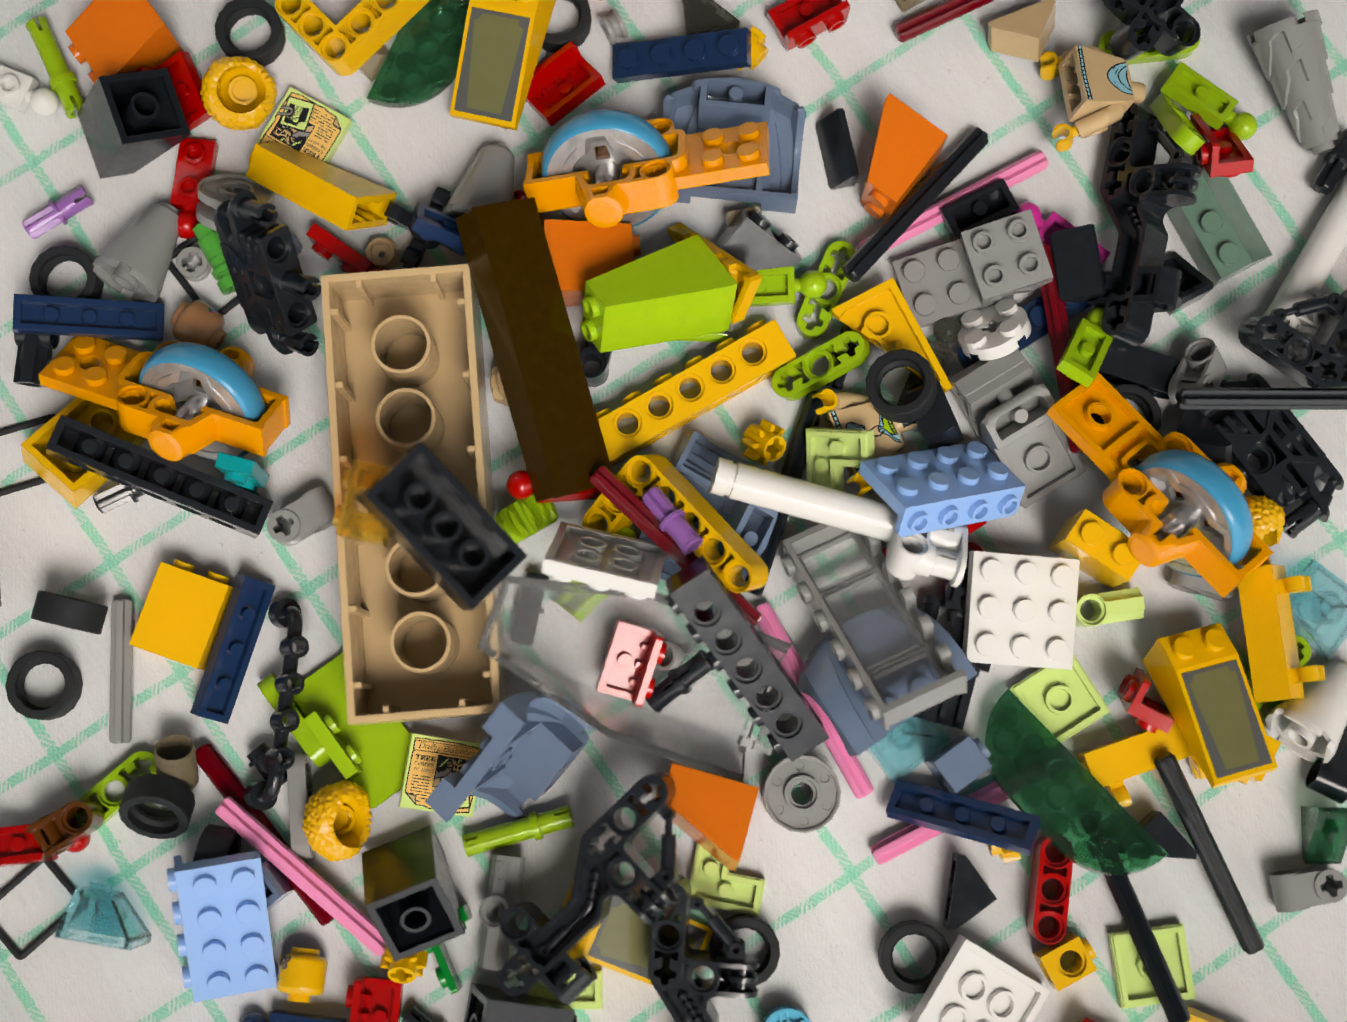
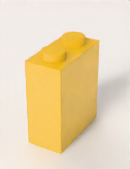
(1098, 546)
(182, 614)

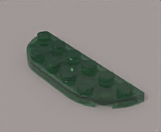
(422, 56)
(1072, 805)

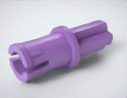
(56, 213)
(672, 520)

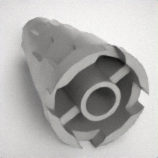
(1296, 65)

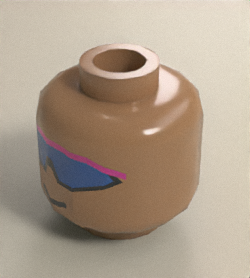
(198, 324)

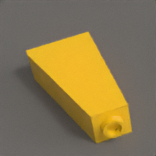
(320, 187)

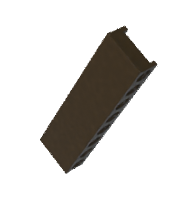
(533, 346)

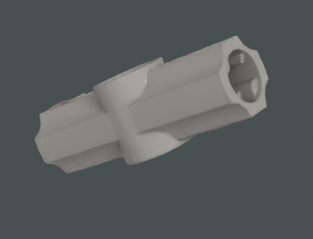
(505, 889)

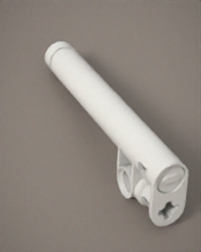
(1314, 265)
(924, 554)

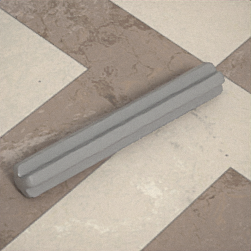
(121, 671)

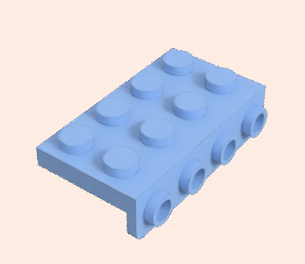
(944, 487)
(223, 925)

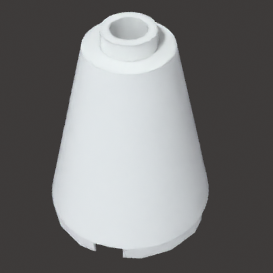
(1316, 723)

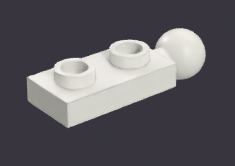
(19, 91)

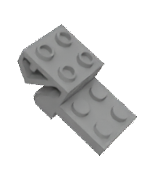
(974, 270)
(1012, 420)

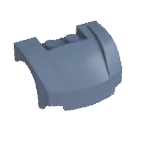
(729, 104)
(696, 462)
(830, 688)
(521, 757)

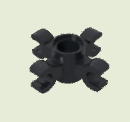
(402, 218)

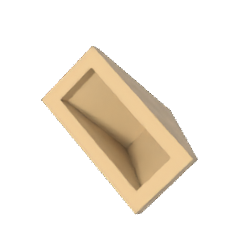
(1023, 31)

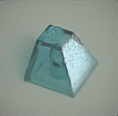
(1321, 613)
(907, 747)
(102, 918)

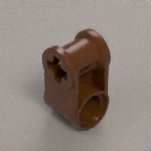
(61, 830)

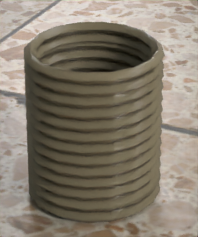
(177, 759)

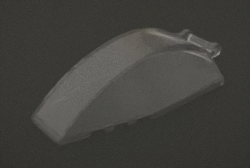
(558, 641)

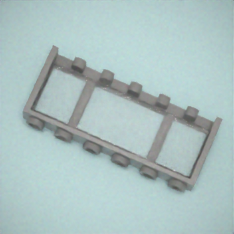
(871, 623)

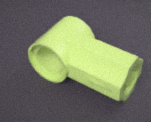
(1111, 607)

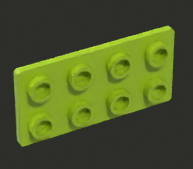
(363, 753)

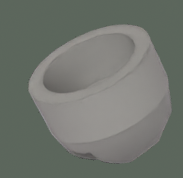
(672, 661)

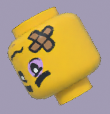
(302, 974)

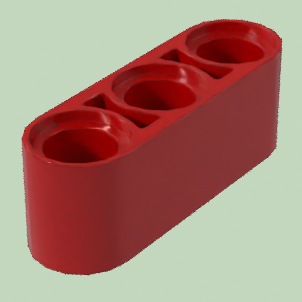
(1056, 906)

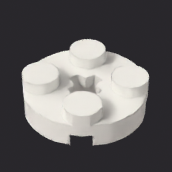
(993, 330)

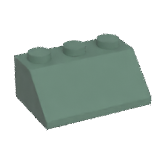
(1219, 230)

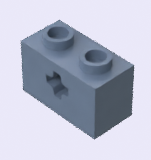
(959, 763)

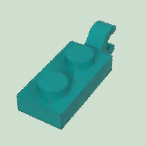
(242, 472)

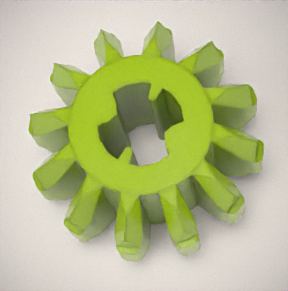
(526, 518)

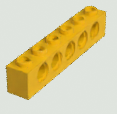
(762, 336)

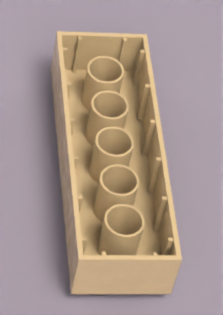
(402, 374)

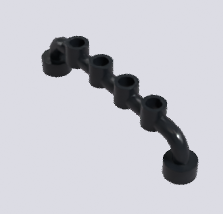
(282, 614)

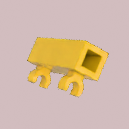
(1271, 634)
(1133, 756)

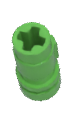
(209, 244)

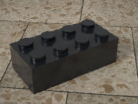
(442, 527)

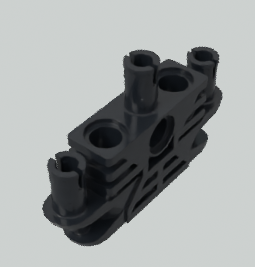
(267, 273)
(1286, 455)

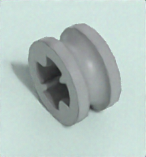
(613, 26)
(186, 256)

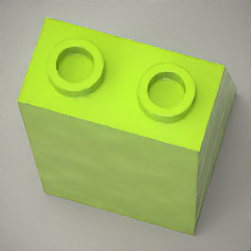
(659, 298)

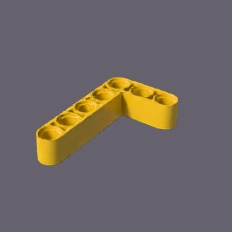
(347, 32)
(711, 524)

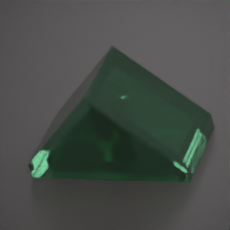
(1323, 834)

